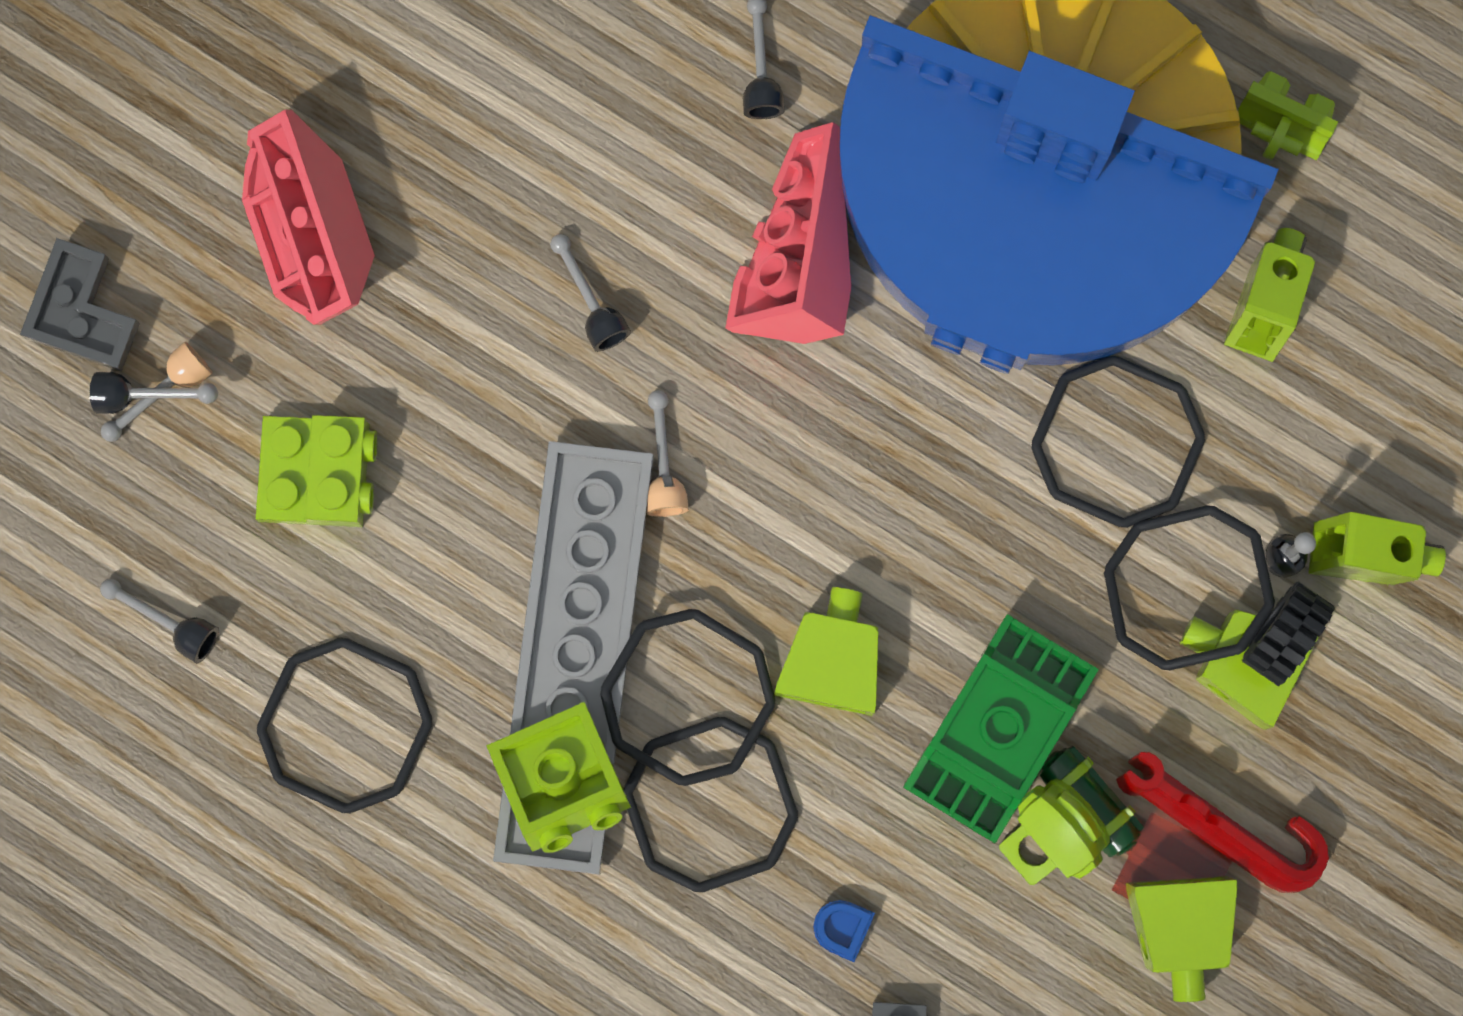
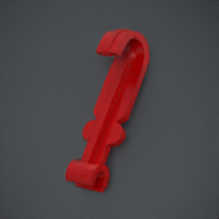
(1225, 833)

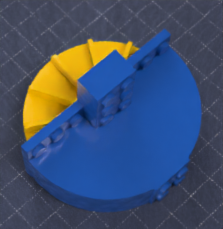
(1045, 173)

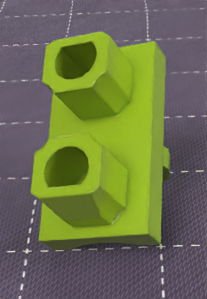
(1285, 121)

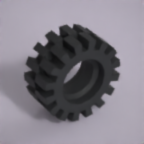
(1288, 633)

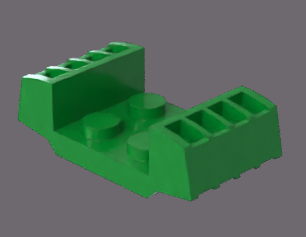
(1001, 728)

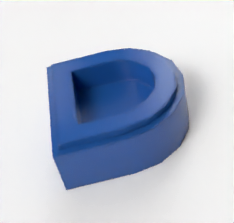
(842, 928)

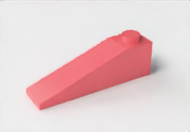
(801, 265)

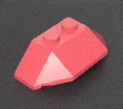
(305, 219)

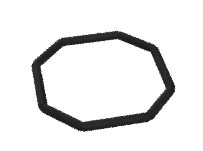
(1088, 507)
(1205, 656)
(411, 756)
(649, 761)
(733, 875)

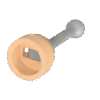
(183, 368)
(666, 493)

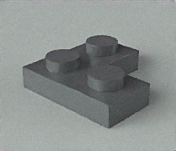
(64, 311)

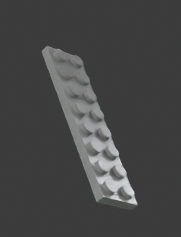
(578, 613)

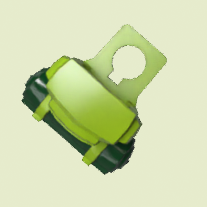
(1071, 820)

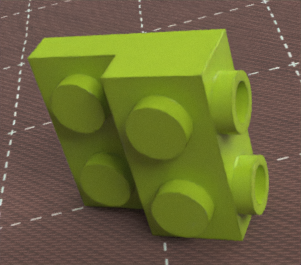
(315, 470)
(559, 779)

